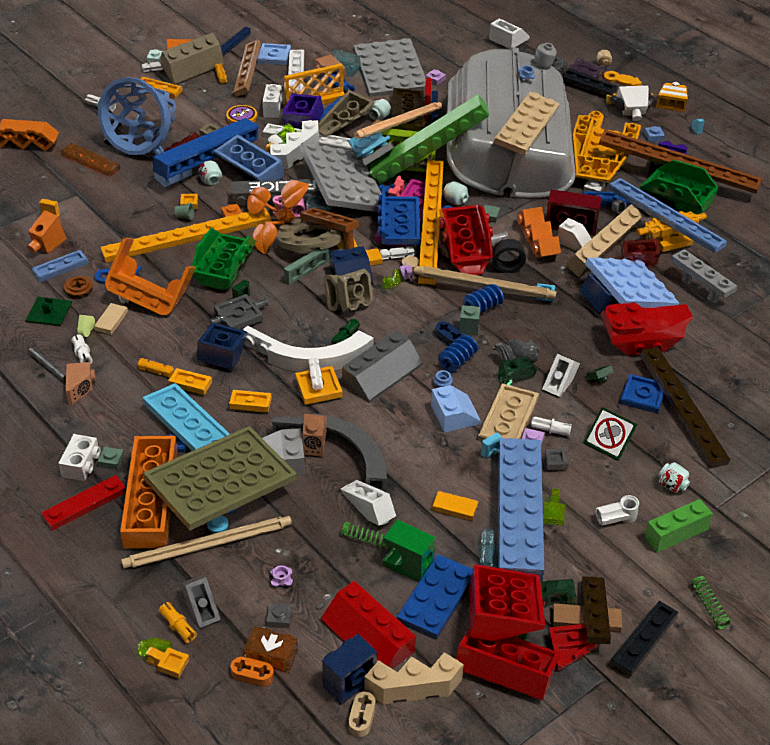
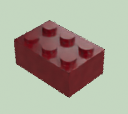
(576, 206)

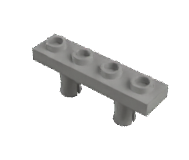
(705, 274)

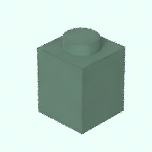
(469, 320)

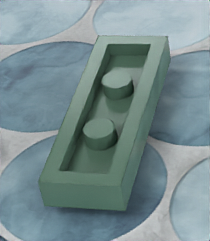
(305, 265)

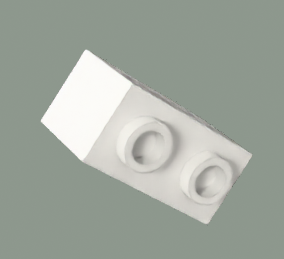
(272, 101)
(79, 457)

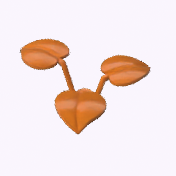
(257, 200)

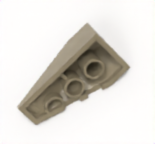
(343, 112)

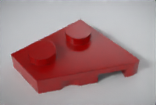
(570, 643)

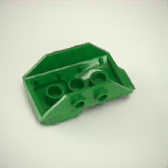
(683, 184)
(219, 258)

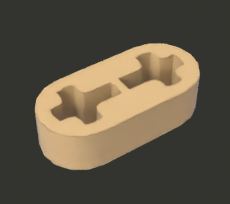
(366, 715)

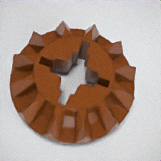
(84, 283)

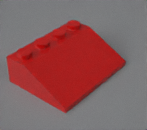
(504, 603)

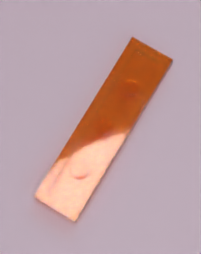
(90, 159)

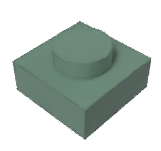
(111, 458)

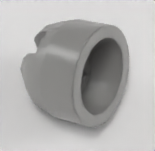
(618, 206)

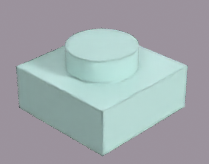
(153, 56)

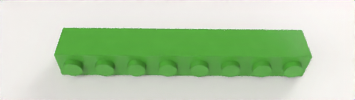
(429, 139)

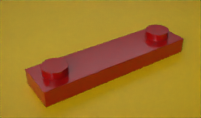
(83, 502)

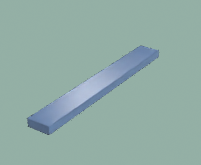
(668, 215)

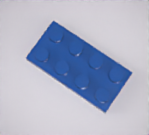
(436, 597)

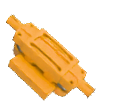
(667, 236)

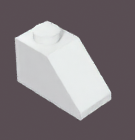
(573, 235)
(560, 375)

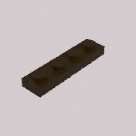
(595, 610)

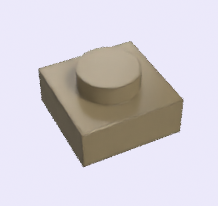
(207, 129)

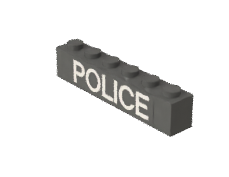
(242, 190)

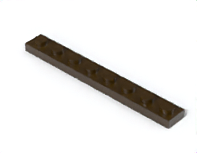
(685, 408)

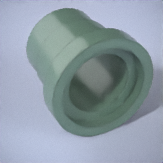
(185, 211)

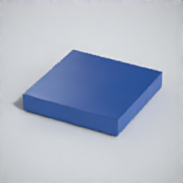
(642, 394)

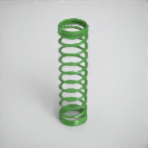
(346, 527)
(697, 586)

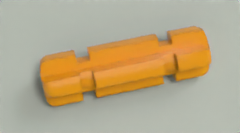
(220, 73)
(155, 367)

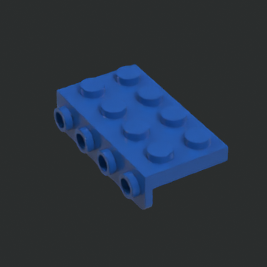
(398, 219)

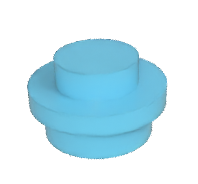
(218, 524)

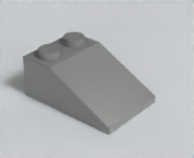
(289, 447)

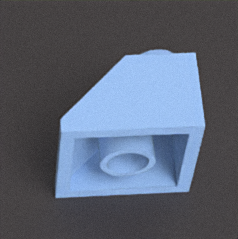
(453, 408)

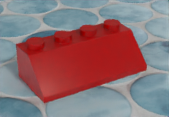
(357, 612)
(509, 663)

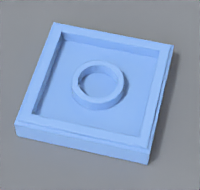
(274, 54)

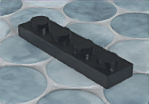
(589, 83)
(644, 638)

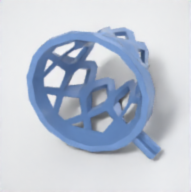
(162, 99)

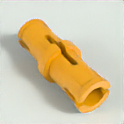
(177, 622)

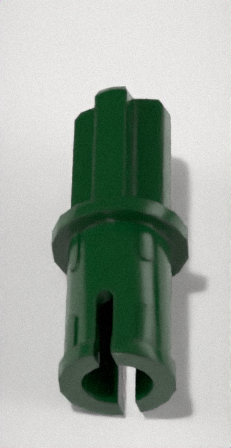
(346, 331)

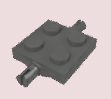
(239, 312)

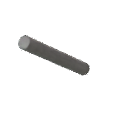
(48, 364)

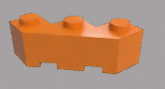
(24, 132)
(538, 232)

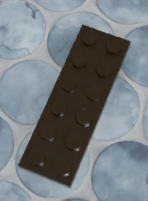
(405, 101)

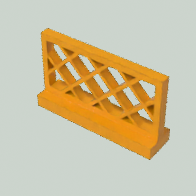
(328, 95)

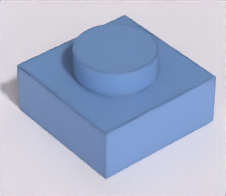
(654, 134)

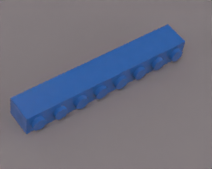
(201, 149)

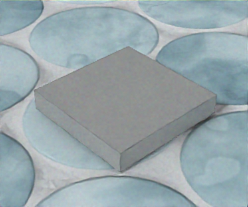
(378, 153)

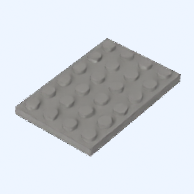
(390, 66)
(342, 177)

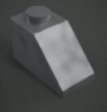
(200, 601)

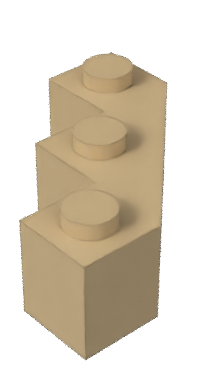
(413, 680)

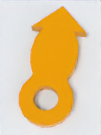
(621, 79)

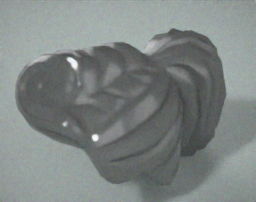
(517, 349)

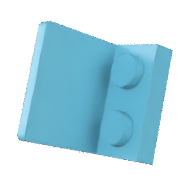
(365, 146)

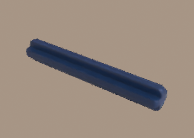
(233, 41)

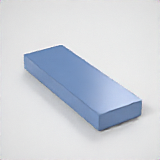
(60, 265)

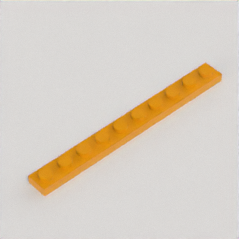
(431, 218)
(187, 234)

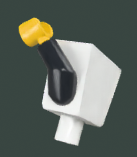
(632, 101)

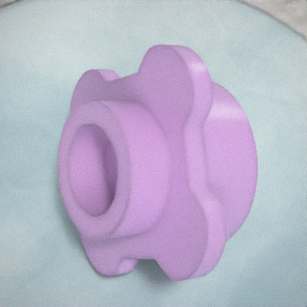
(406, 271)
(281, 571)

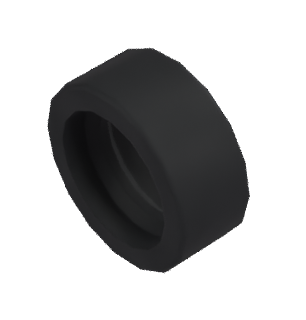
(508, 266)

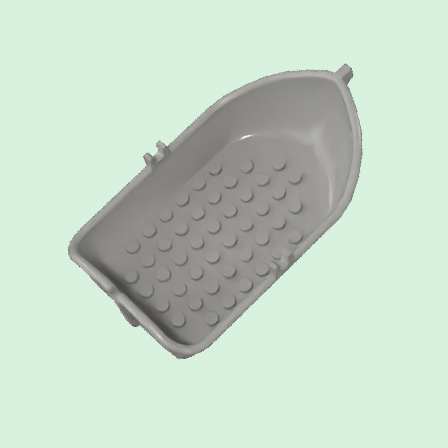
(492, 167)

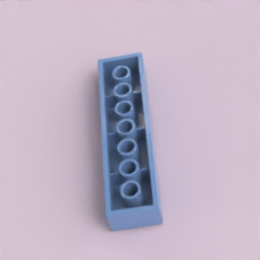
(520, 506)

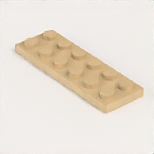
(526, 123)

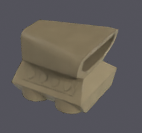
(348, 290)

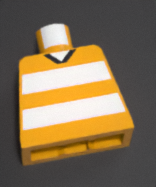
(672, 97)

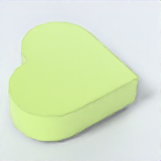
(85, 325)

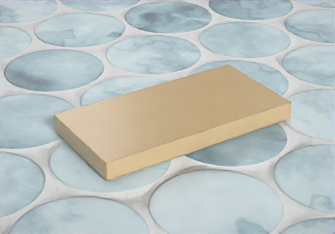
(509, 413)

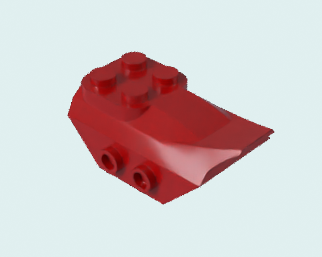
(467, 237)
(643, 328)

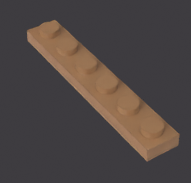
(247, 68)

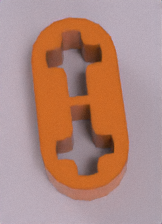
(252, 671)

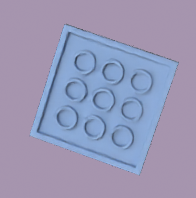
(631, 282)

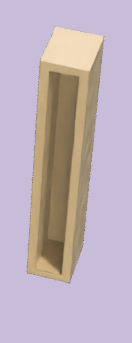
(605, 239)

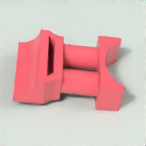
(398, 187)

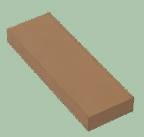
(574, 614)

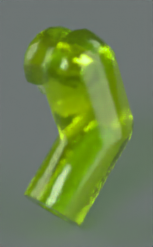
(395, 280)
(154, 642)

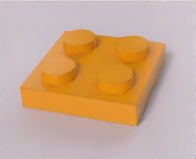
(330, 390)

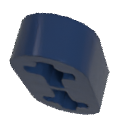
(447, 332)

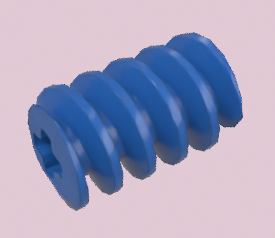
(484, 298)
(457, 353)

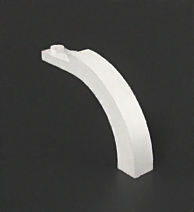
(298, 358)

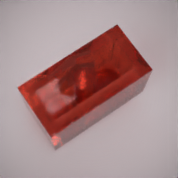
(644, 250)

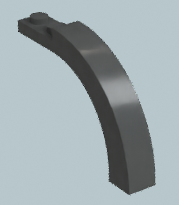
(352, 439)

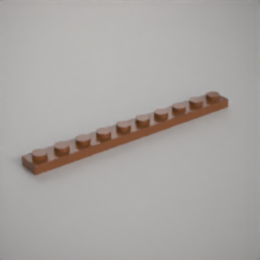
(663, 155)

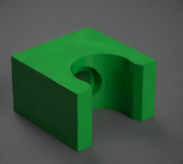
(411, 550)

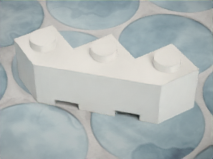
(290, 152)

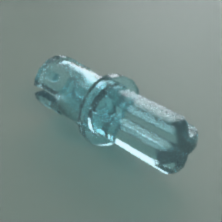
(487, 548)

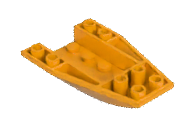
(594, 160)

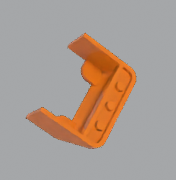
(124, 282)

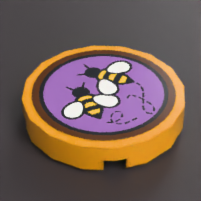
(240, 112)

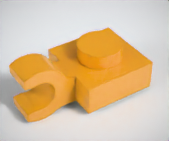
(170, 662)

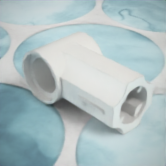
(624, 511)

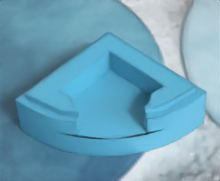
(697, 126)

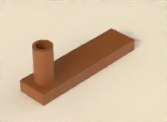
(333, 221)

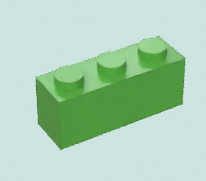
(678, 525)

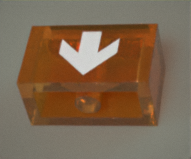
(272, 648)

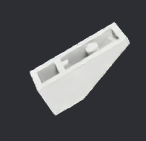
(370, 501)

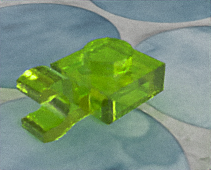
(554, 511)

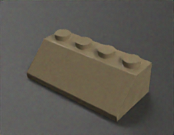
(191, 58)

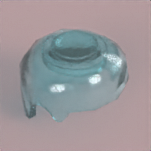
(318, 203)

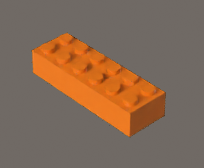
(145, 513)

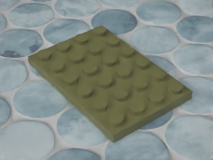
(219, 477)

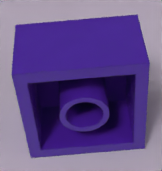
(302, 108)

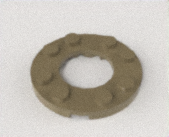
(287, 239)

